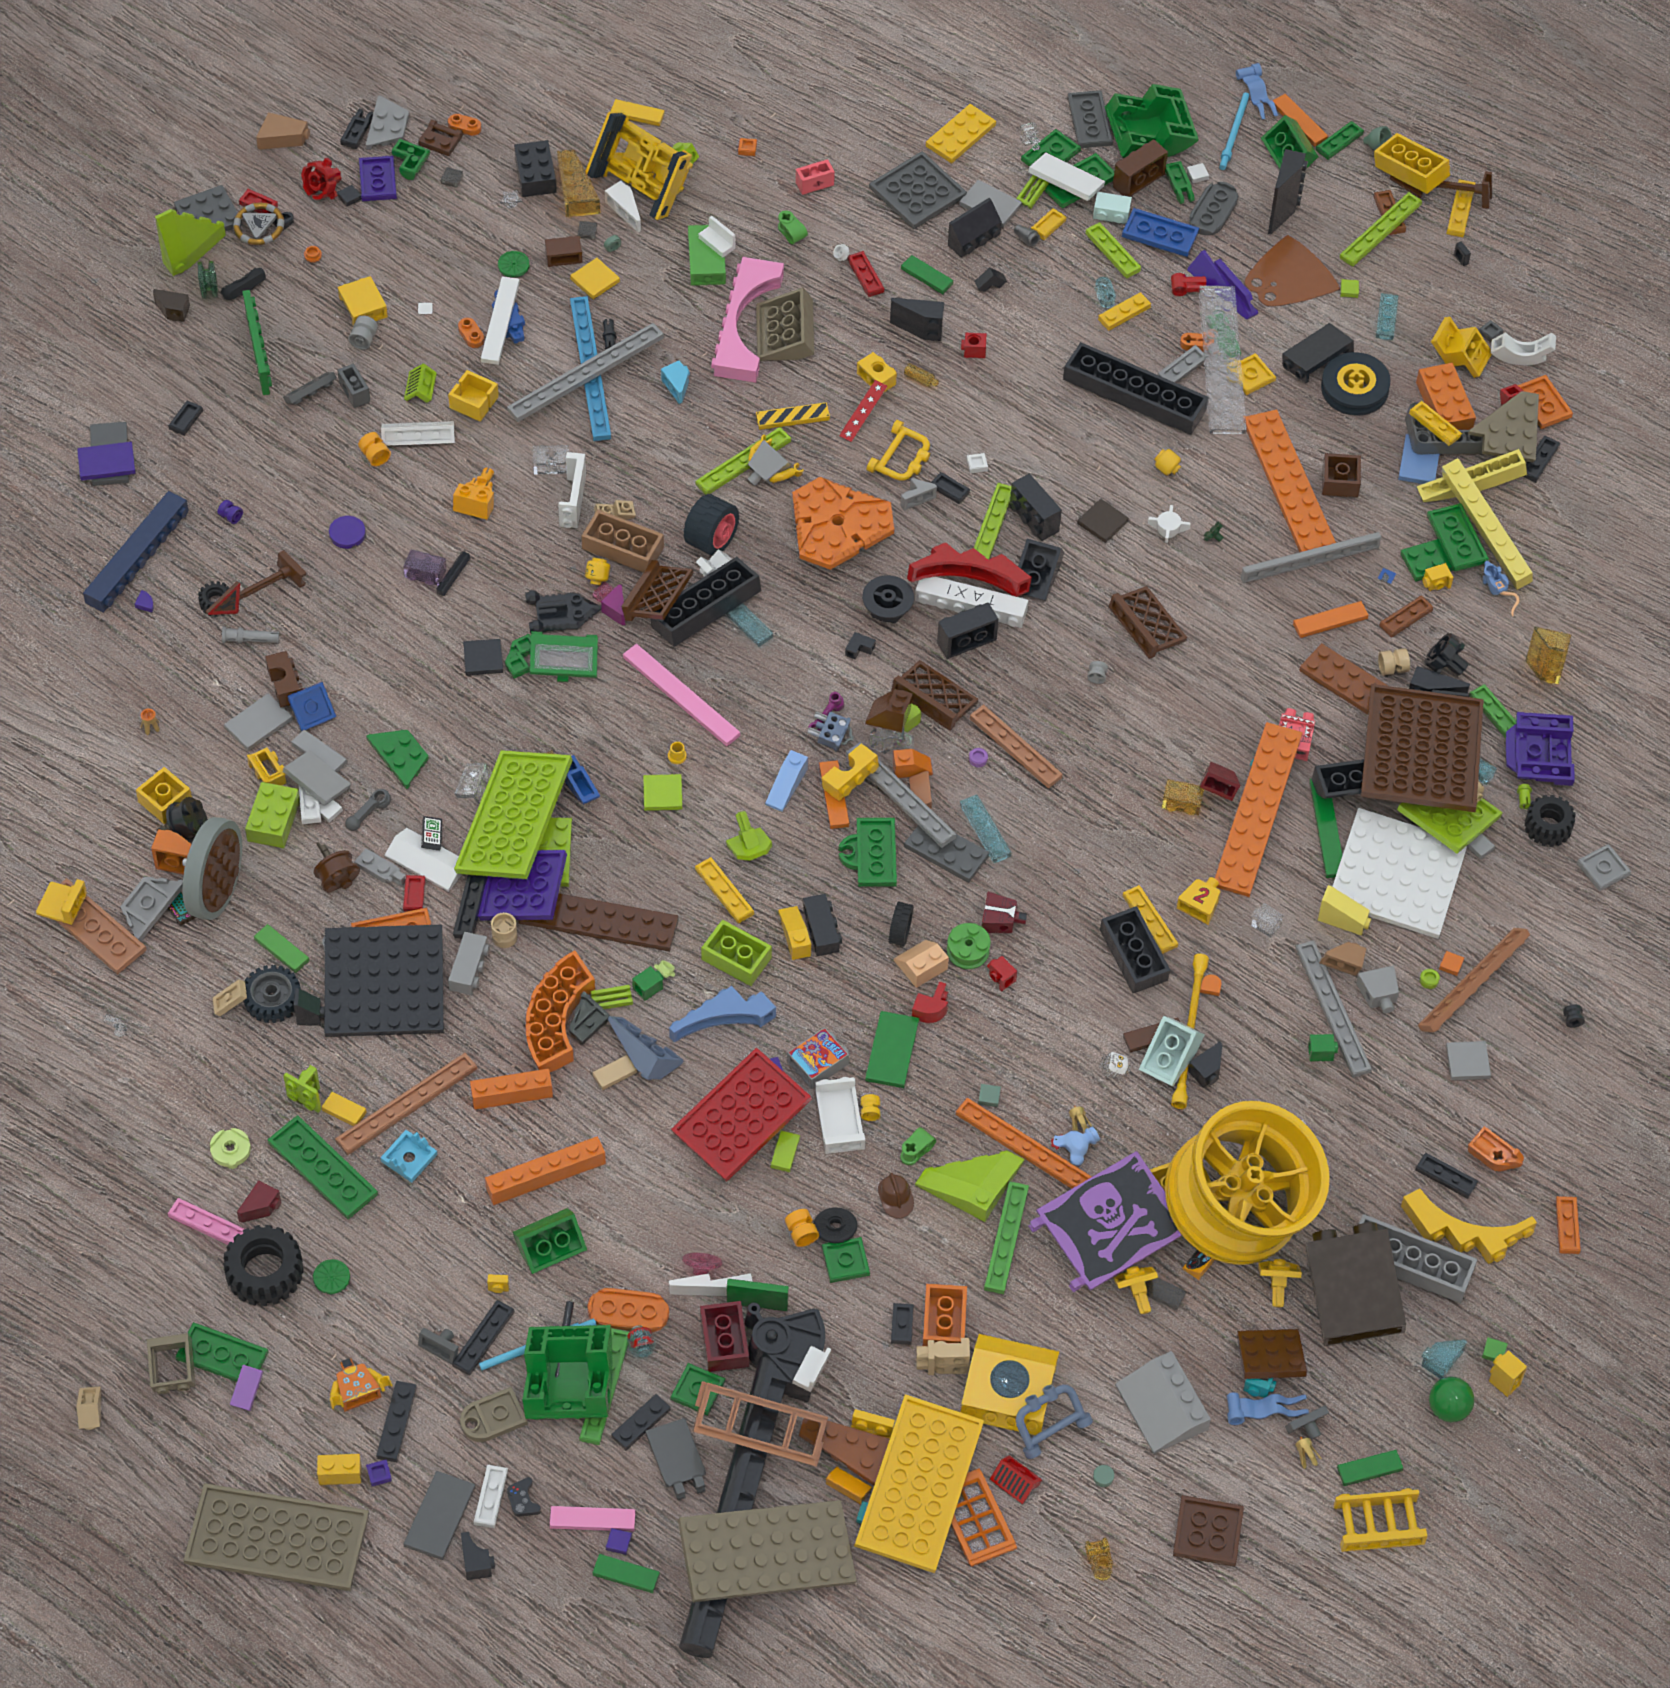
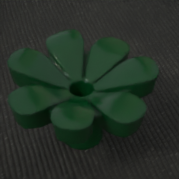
(1214, 532)

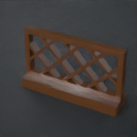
(645, 587)
(1135, 625)
(926, 701)

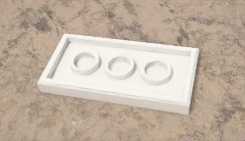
(1066, 176)

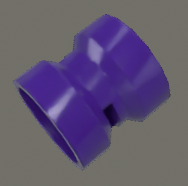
(229, 511)

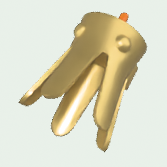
(149, 717)
(1078, 1114)
(1305, 1446)

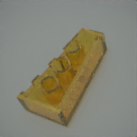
(576, 187)

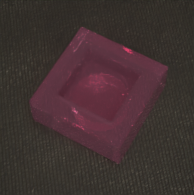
(602, 591)

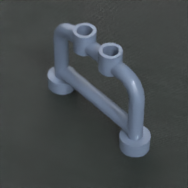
(1033, 1403)

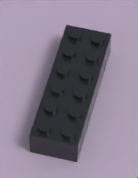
(708, 601)

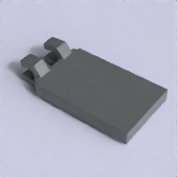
(677, 1456)

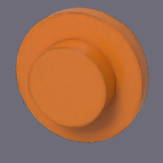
(312, 254)

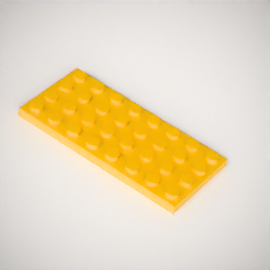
(919, 1483)

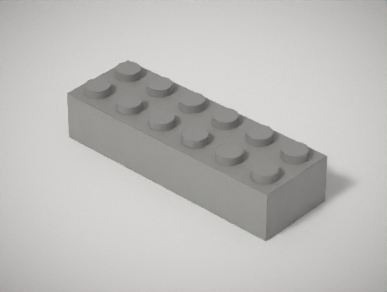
(1428, 1263)

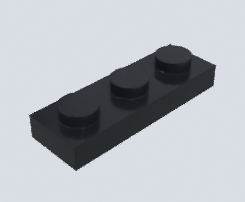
(640, 1421)

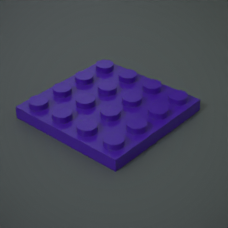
(530, 897)

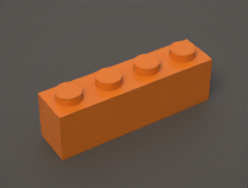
(511, 1089)

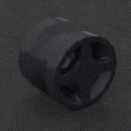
(1573, 1016)

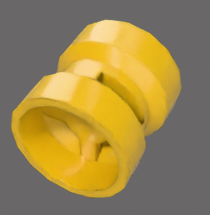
(870, 1108)

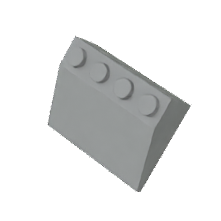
(1163, 1403)

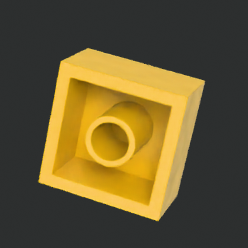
(160, 792)

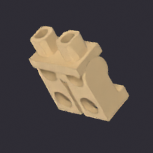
(944, 1357)

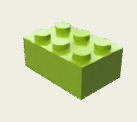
(272, 815)
(736, 952)

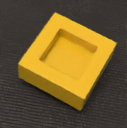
(498, 1283)

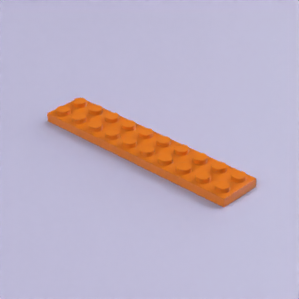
(1288, 481)
(1257, 809)

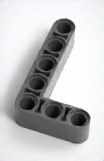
(1426, 442)

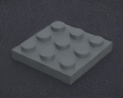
(209, 204)

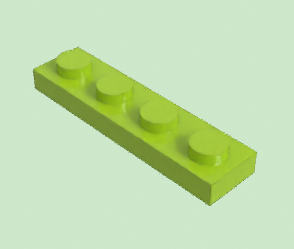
(1113, 250)

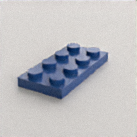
(1160, 232)

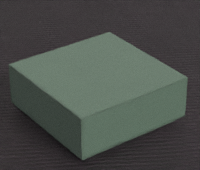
(989, 1095)

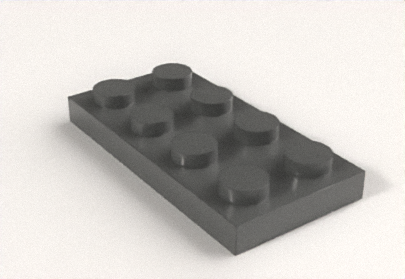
(957, 857)

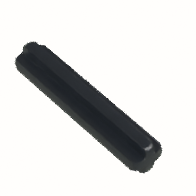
(453, 573)

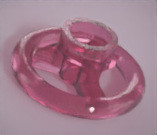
(702, 1262)

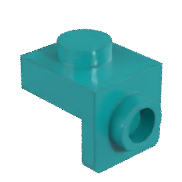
(1259, 1387)

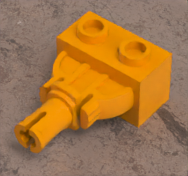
(475, 496)

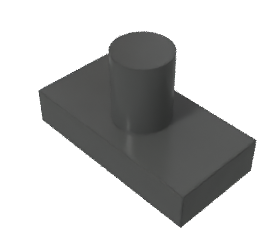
(439, 1344)
(1308, 1422)

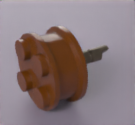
(335, 869)

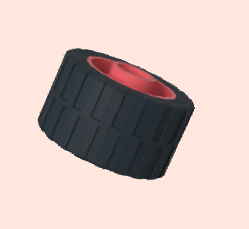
(711, 524)

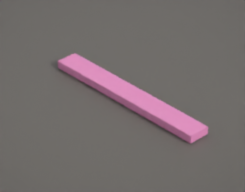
(681, 695)

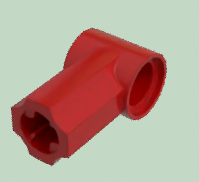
(1183, 284)

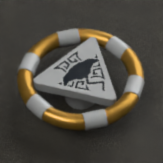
(259, 223)

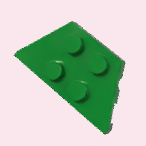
(400, 754)

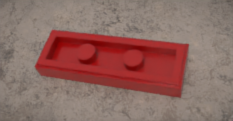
(865, 274)

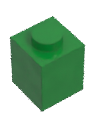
(647, 983)
(1322, 1047)

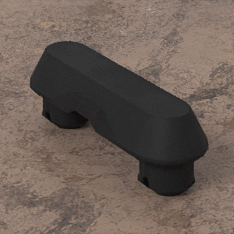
(247, 282)

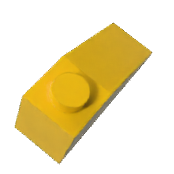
(795, 932)

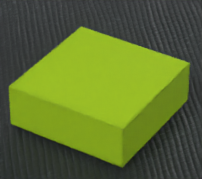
(1349, 288)

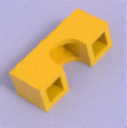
(840, 783)

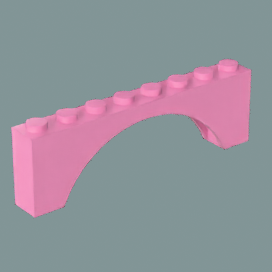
(732, 356)

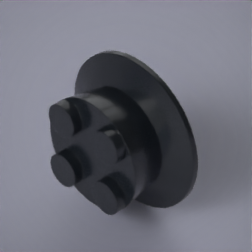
(888, 598)

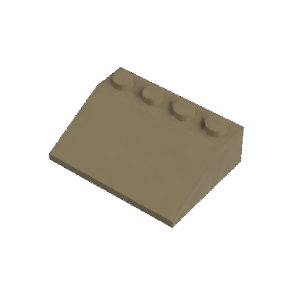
(785, 327)

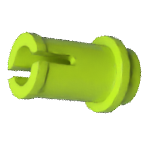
(1524, 795)

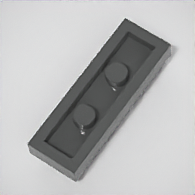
(310, 388)

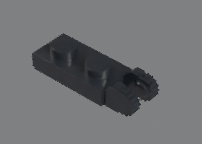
(356, 129)

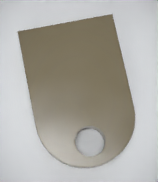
(494, 1416)

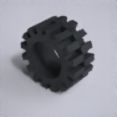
(208, 592)

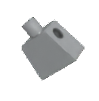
(1379, 987)

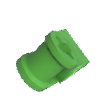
(791, 227)
(916, 1146)

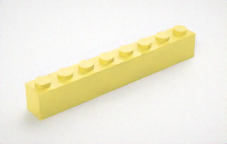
(1487, 524)

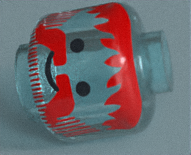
(641, 1341)

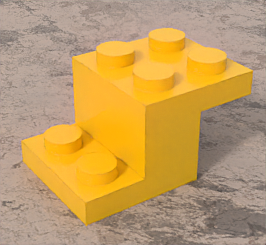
(1461, 346)

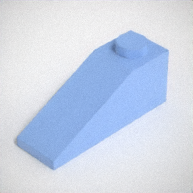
(787, 780)

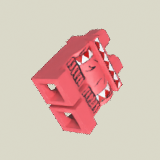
(1300, 724)

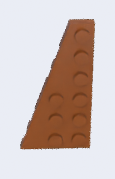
(855, 1448)

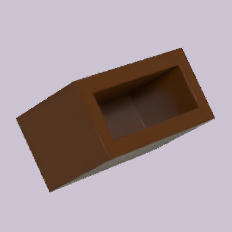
(563, 251)

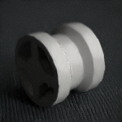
(1097, 672)

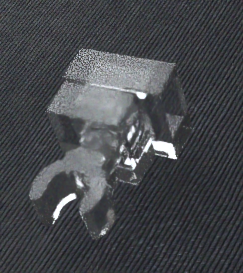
(1029, 135)

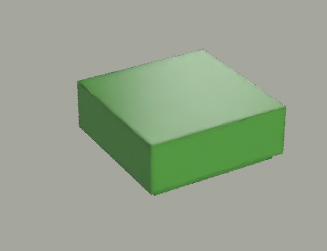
(1493, 1349)

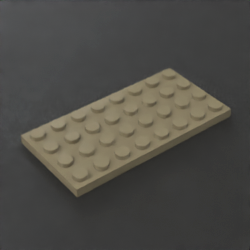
(276, 1537)
(766, 1550)

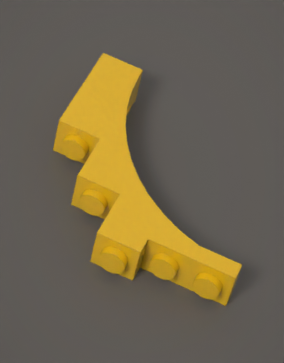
(1463, 1236)

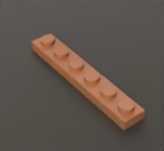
(1016, 746)

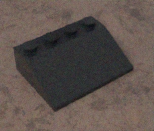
(1288, 188)

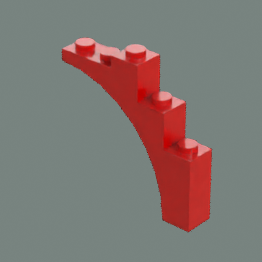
(971, 564)

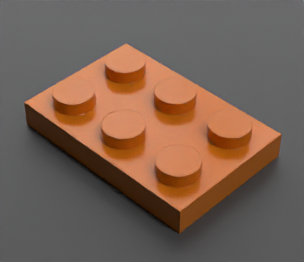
(1551, 405)

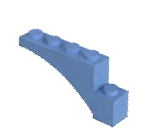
(725, 1008)

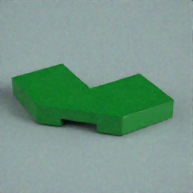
(515, 662)

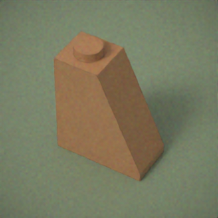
(282, 132)

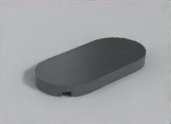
(1214, 208)

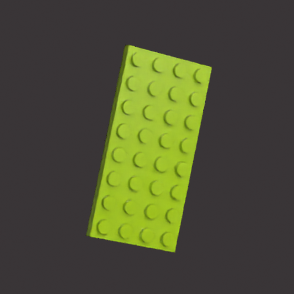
(513, 814)

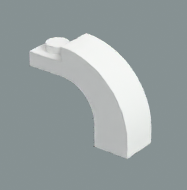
(1522, 353)

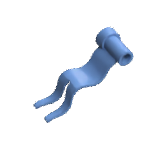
(1257, 87)
(1260, 1408)

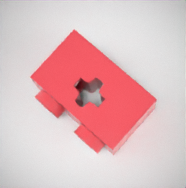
(815, 177)

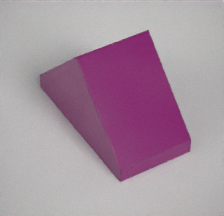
(612, 605)

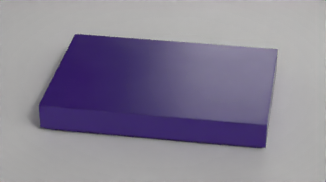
(377, 178)
(106, 461)

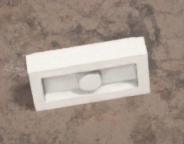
(718, 237)
(811, 1368)

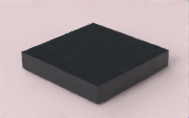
(483, 657)

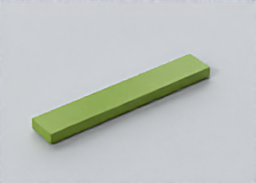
(1380, 229)
(737, 464)
(993, 520)

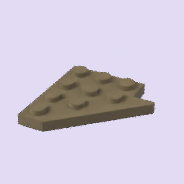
(1511, 427)

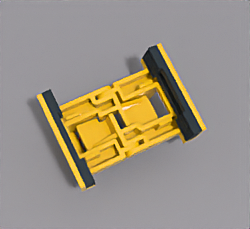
(640, 161)

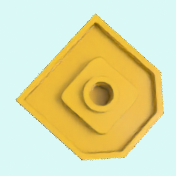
(1279, 1271)
(1135, 1278)

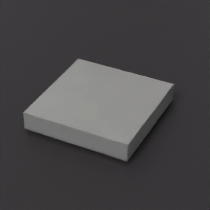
(1604, 867)
(1468, 1060)

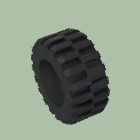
(267, 1288)

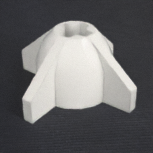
(1168, 524)

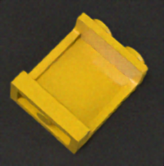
(363, 299)

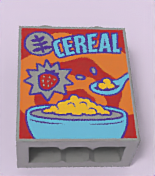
(818, 1057)

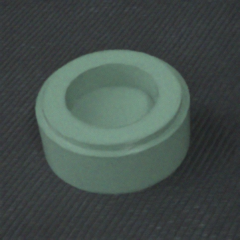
(612, 243)
(1103, 1476)

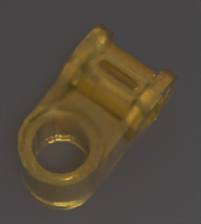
(1099, 1555)

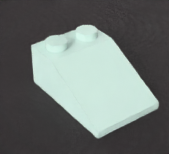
(1171, 1050)

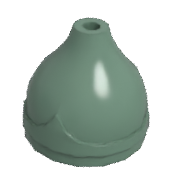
(1377, 137)

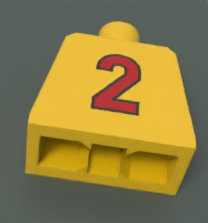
(1200, 899)

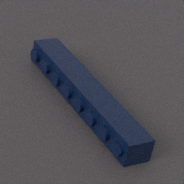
(135, 552)

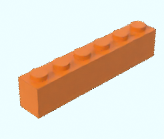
(545, 1170)

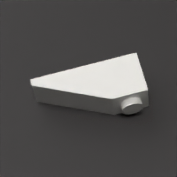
(622, 201)

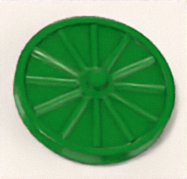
(513, 264)
(331, 1276)

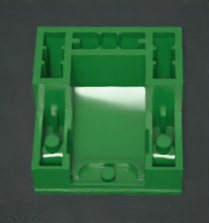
(1157, 116)
(583, 1377)

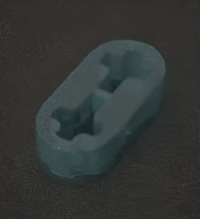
(1101, 292)

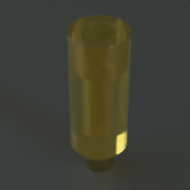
(920, 375)

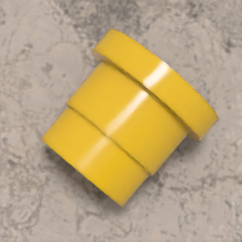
(677, 757)

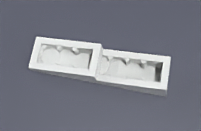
(702, 1285)

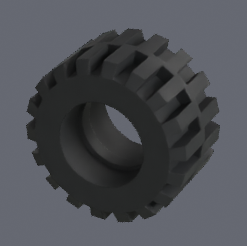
(1550, 808)

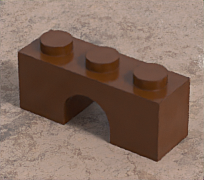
(281, 668)

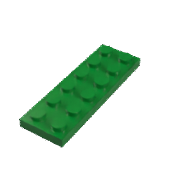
(257, 342)
(322, 1167)

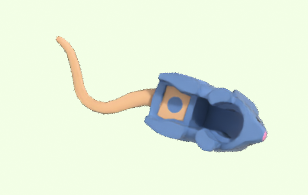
(1497, 582)

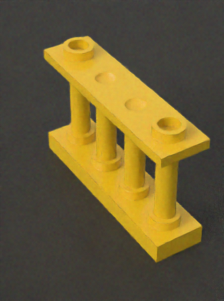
(1373, 1538)

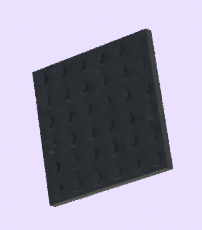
(384, 980)

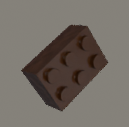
(1140, 169)

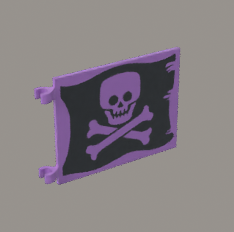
(1109, 1221)

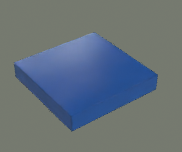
(311, 706)

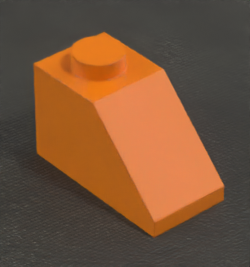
(910, 763)

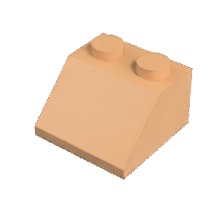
(922, 962)

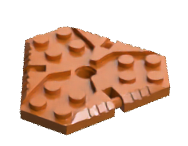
(833, 522)

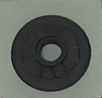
(839, 1215)

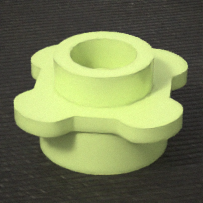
(665, 969)

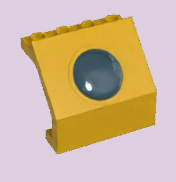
(1002, 1379)

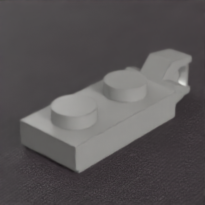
(379, 867)

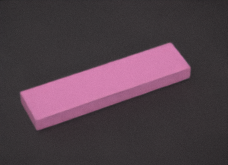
(204, 1221)
(592, 1518)

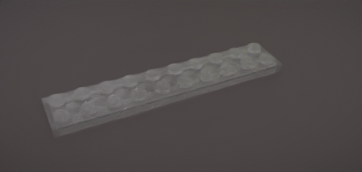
(1222, 360)

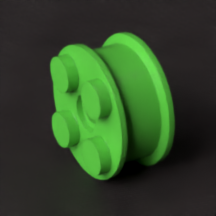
(968, 946)

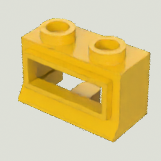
(255, 760)

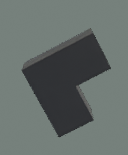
(989, 278)
(859, 643)

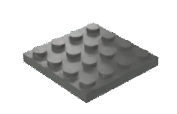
(917, 190)

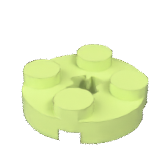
(230, 1158)

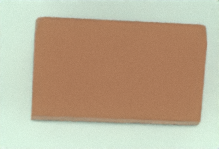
(921, 787)

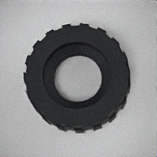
(901, 923)

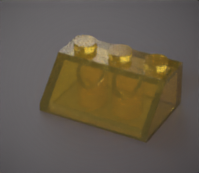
(1548, 653)

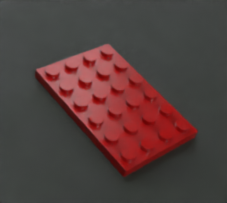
(741, 1114)

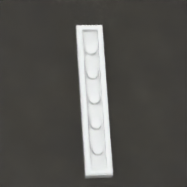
(500, 320)

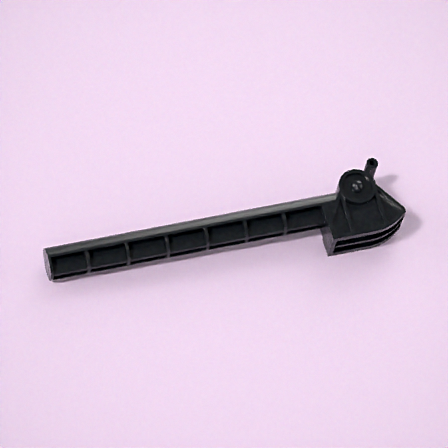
(777, 1352)

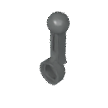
(353, 822)

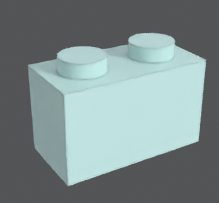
(1112, 207)

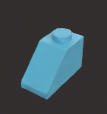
(676, 379)

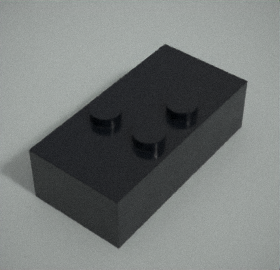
(1134, 949)

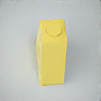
(1343, 912)

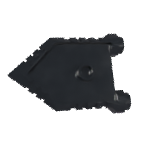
(560, 611)

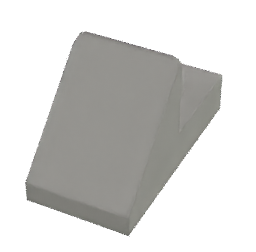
(919, 493)

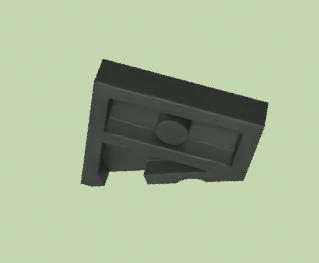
(587, 1019)

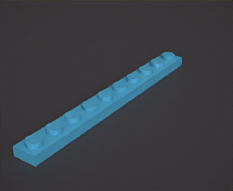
(587, 349)

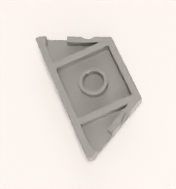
(387, 123)
(149, 903)

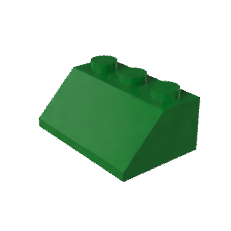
(1288, 135)
(550, 1240)

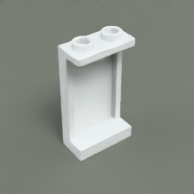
(576, 472)
(839, 1115)

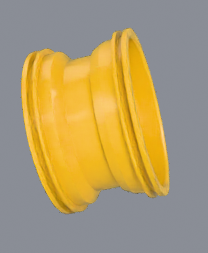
(1288, 1148)

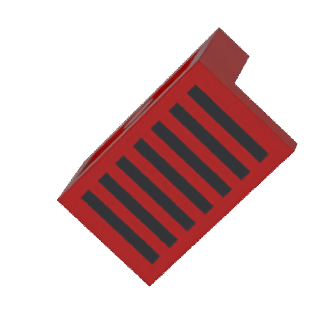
(1015, 1478)

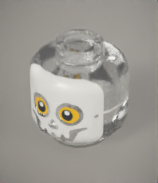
(1114, 1065)

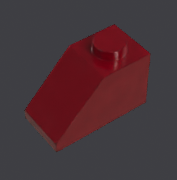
(259, 1203)

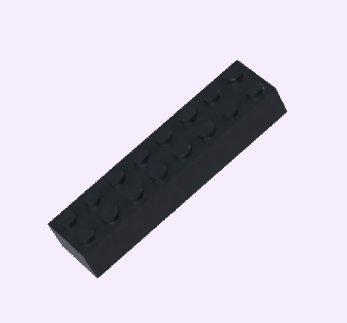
(1135, 388)

